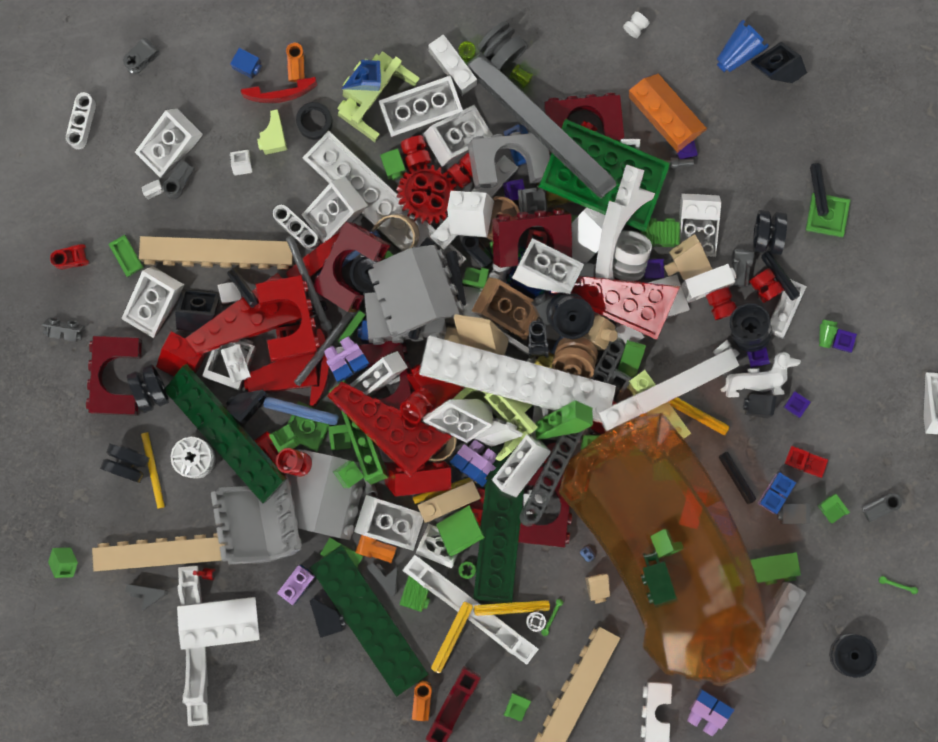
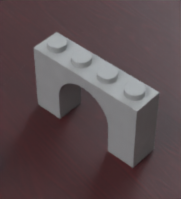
(483, 152)
(379, 332)
(787, 602)

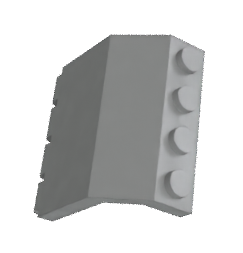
(415, 289)
(322, 501)
(253, 529)

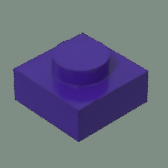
(688, 151)
(511, 188)
(654, 269)
(844, 341)
(758, 358)
(796, 404)

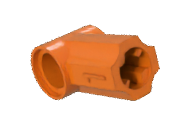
(295, 64)
(373, 548)
(421, 703)

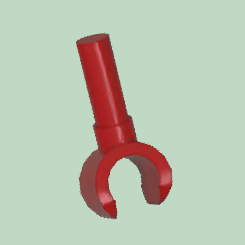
(206, 573)

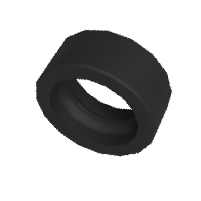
(309, 107)

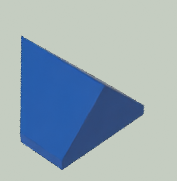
(365, 77)

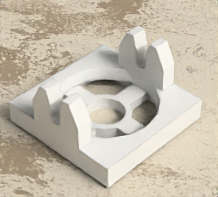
(422, 550)

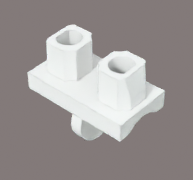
(235, 363)

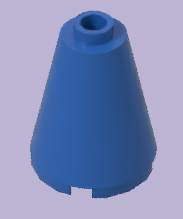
(740, 48)

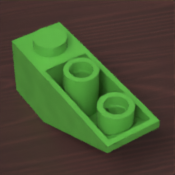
(566, 420)

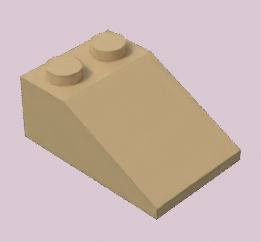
(481, 334)

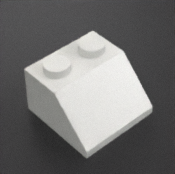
(469, 213)

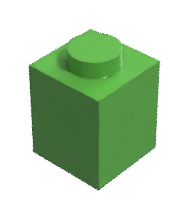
(393, 164)
(348, 474)

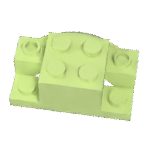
(352, 113)
(505, 410)

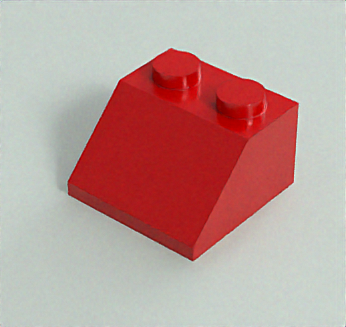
(178, 353)

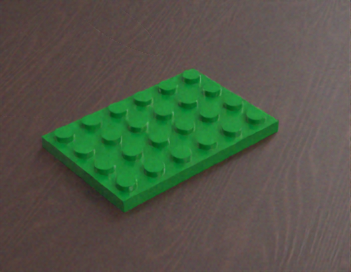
(613, 158)

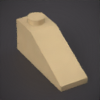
(449, 501)
(598, 587)

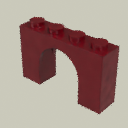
(605, 107)
(509, 228)
(331, 282)
(103, 351)
(374, 353)
(553, 534)
(453, 705)

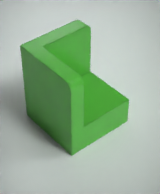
(475, 278)
(339, 437)
(284, 438)
(833, 508)
(664, 544)
(62, 562)
(516, 707)

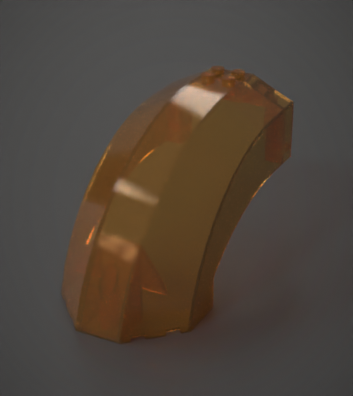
(651, 481)

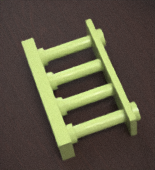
(643, 382)

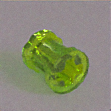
(463, 47)
(521, 75)

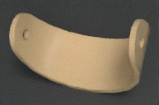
(412, 224)
(447, 450)

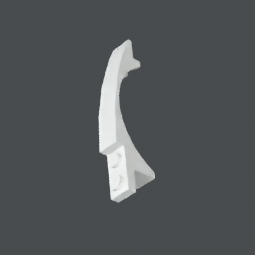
(627, 201)
(668, 390)
(455, 597)
(196, 663)

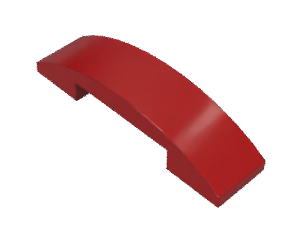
(279, 96)
(315, 259)
(317, 392)

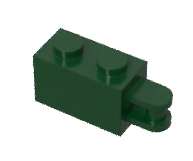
(658, 581)

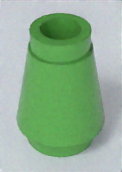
(827, 333)

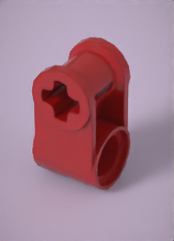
(71, 257)

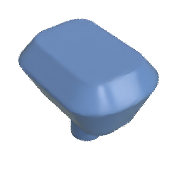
(587, 553)

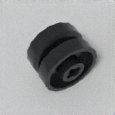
(770, 232)
(359, 274)
(570, 315)
(148, 389)
(125, 462)
(849, 666)

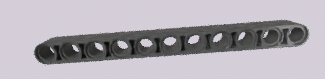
(541, 126)
(570, 441)

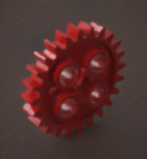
(425, 209)

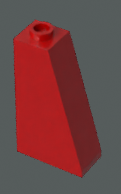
(281, 375)

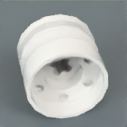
(631, 256)
(203, 462)

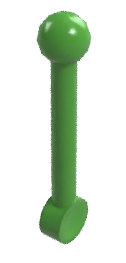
(883, 580)
(559, 602)

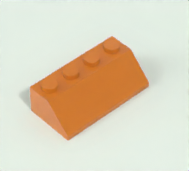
(666, 111)

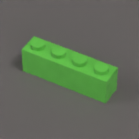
(367, 453)
(776, 567)

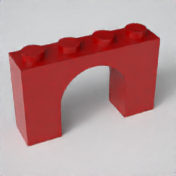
(291, 291)

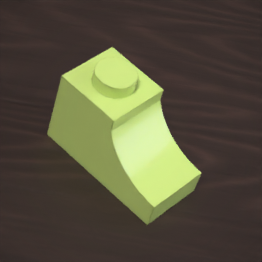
(273, 138)

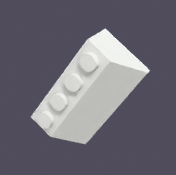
(420, 106)
(218, 623)

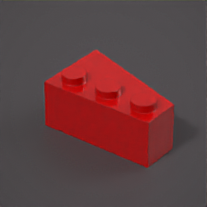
(429, 478)

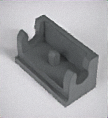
(532, 200)

